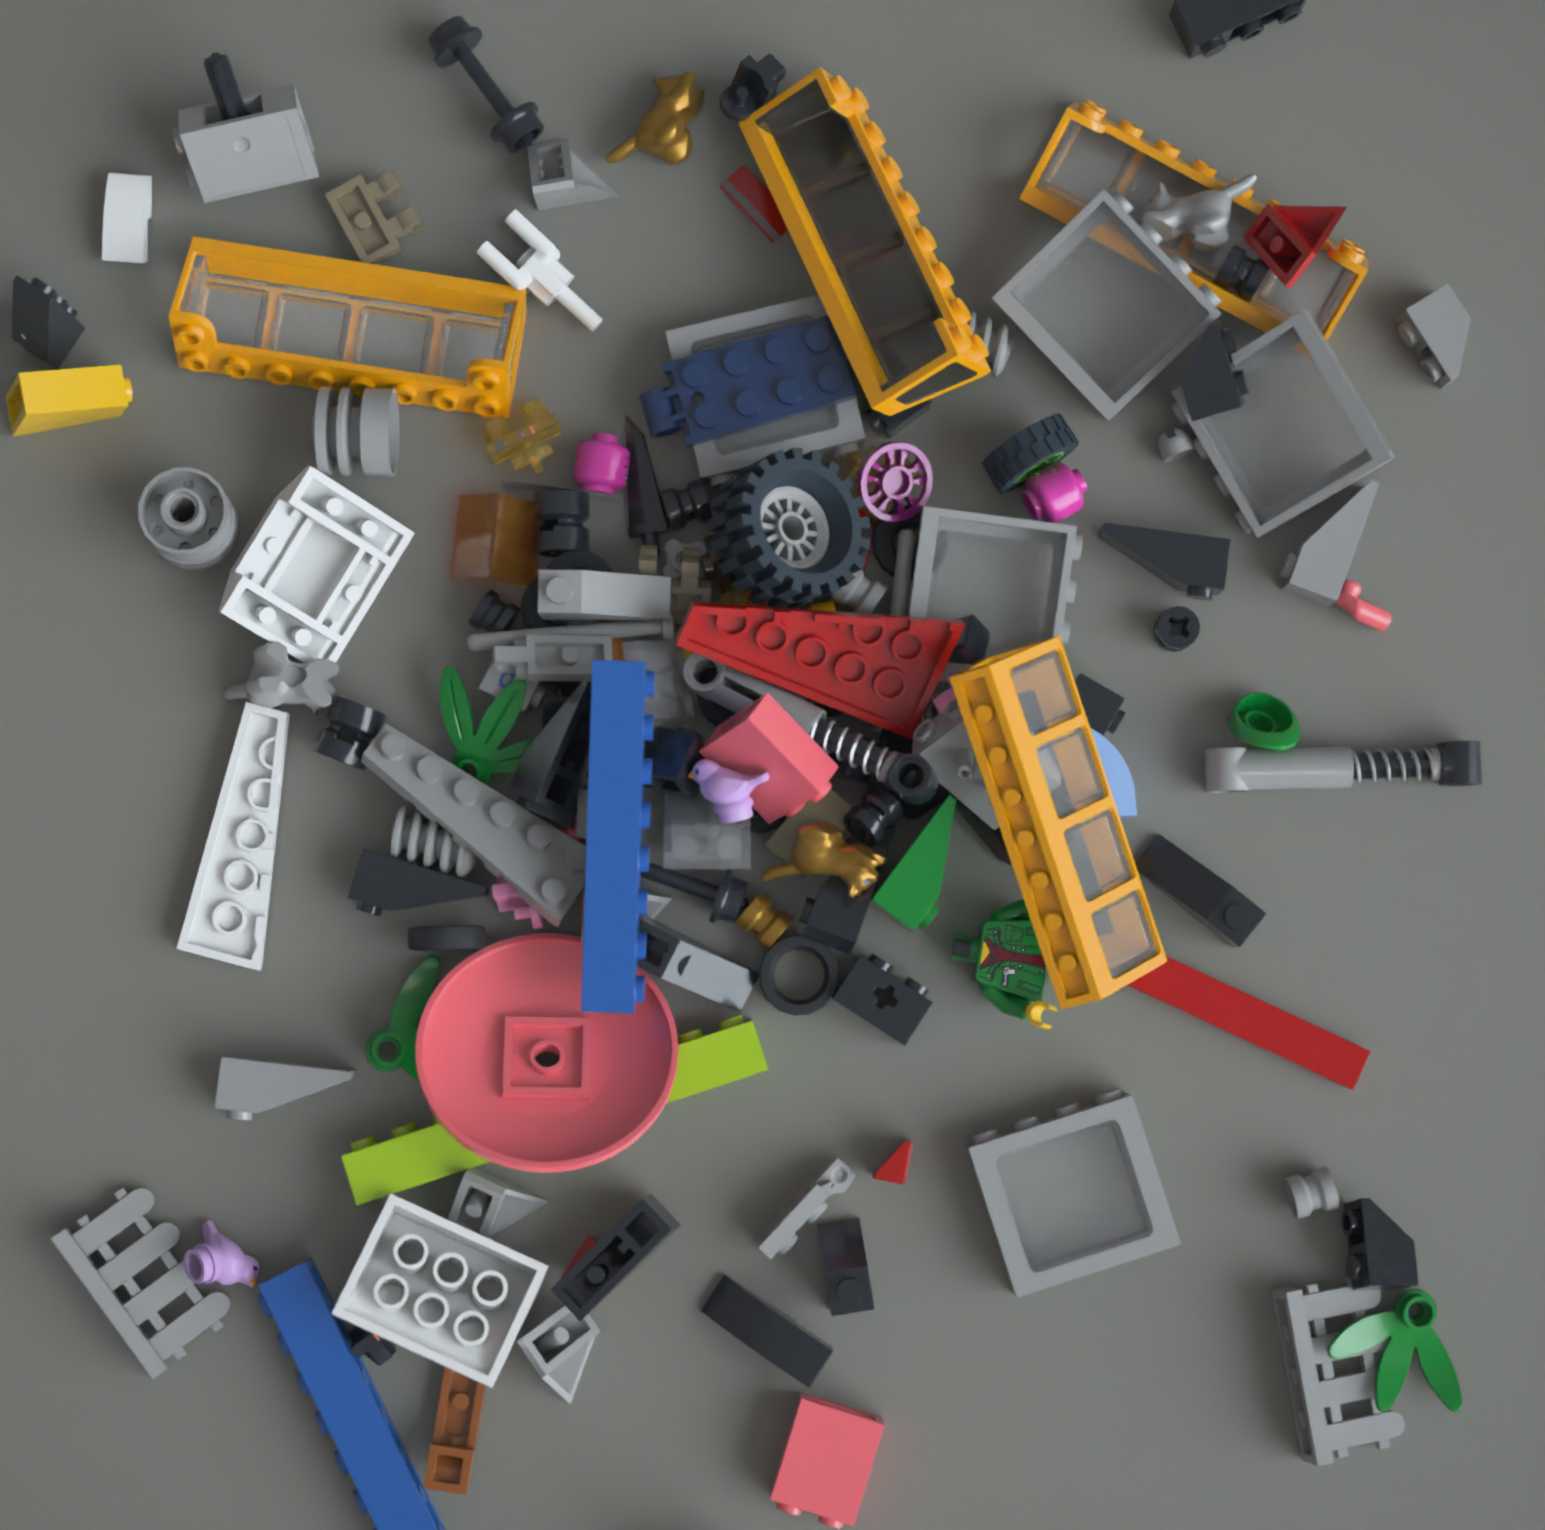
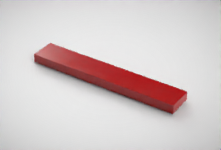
(1255, 1021)

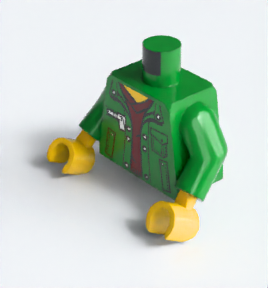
(1007, 963)

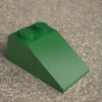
(917, 877)

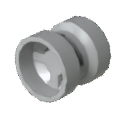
(860, 594)
(1311, 1192)

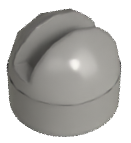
(1175, 447)

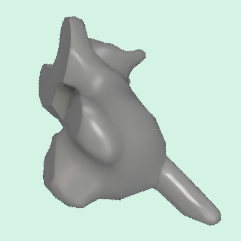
(1199, 216)
(280, 681)

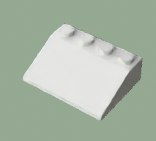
(440, 1290)

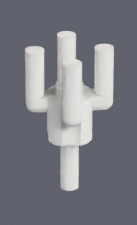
(539, 270)

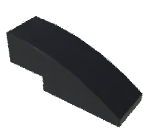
(767, 1330)

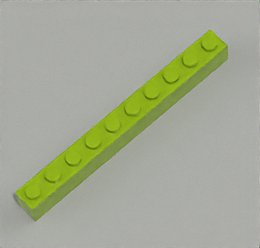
(431, 1152)

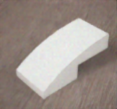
(126, 217)

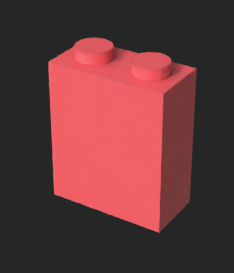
(771, 741)
(826, 1460)

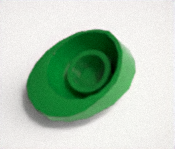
(1264, 722)

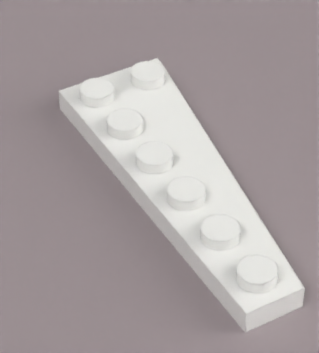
(236, 868)

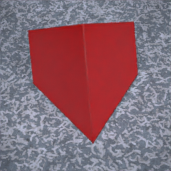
(1291, 237)

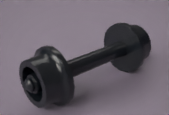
(454, 43)
(726, 898)

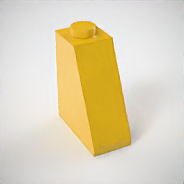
(66, 398)

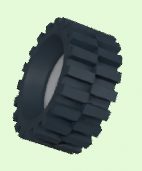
(819, 525)

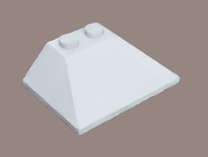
(313, 567)

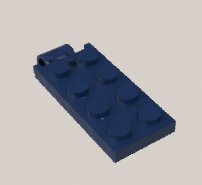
(750, 383)

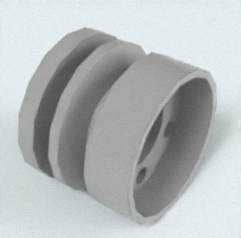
(353, 431)

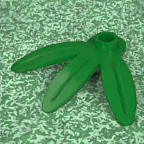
(482, 747)
(405, 1012)
(1396, 1356)

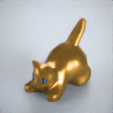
(663, 128)
(823, 851)

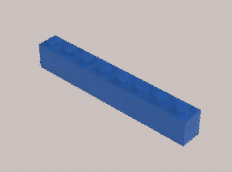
(615, 836)
(346, 1401)

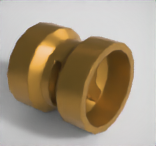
(767, 923)

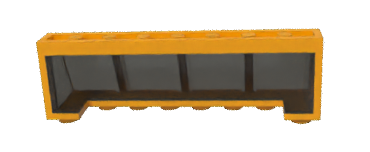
(864, 244)

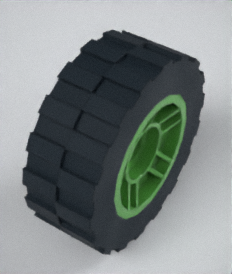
(1029, 452)

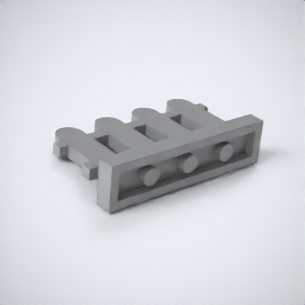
(120, 1270)
(1311, 1394)

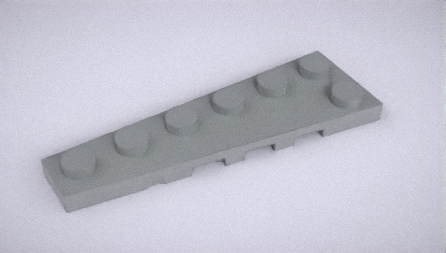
(511, 841)

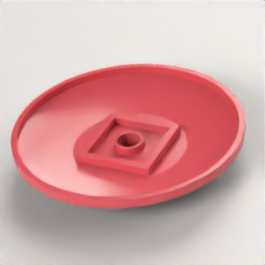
(505, 1010)

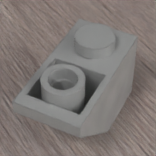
(1438, 332)

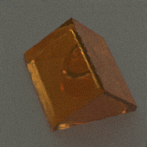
(495, 540)

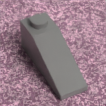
(1323, 560)
(602, 596)
(261, 1084)

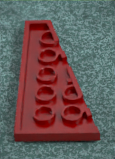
(846, 660)

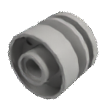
(174, 499)

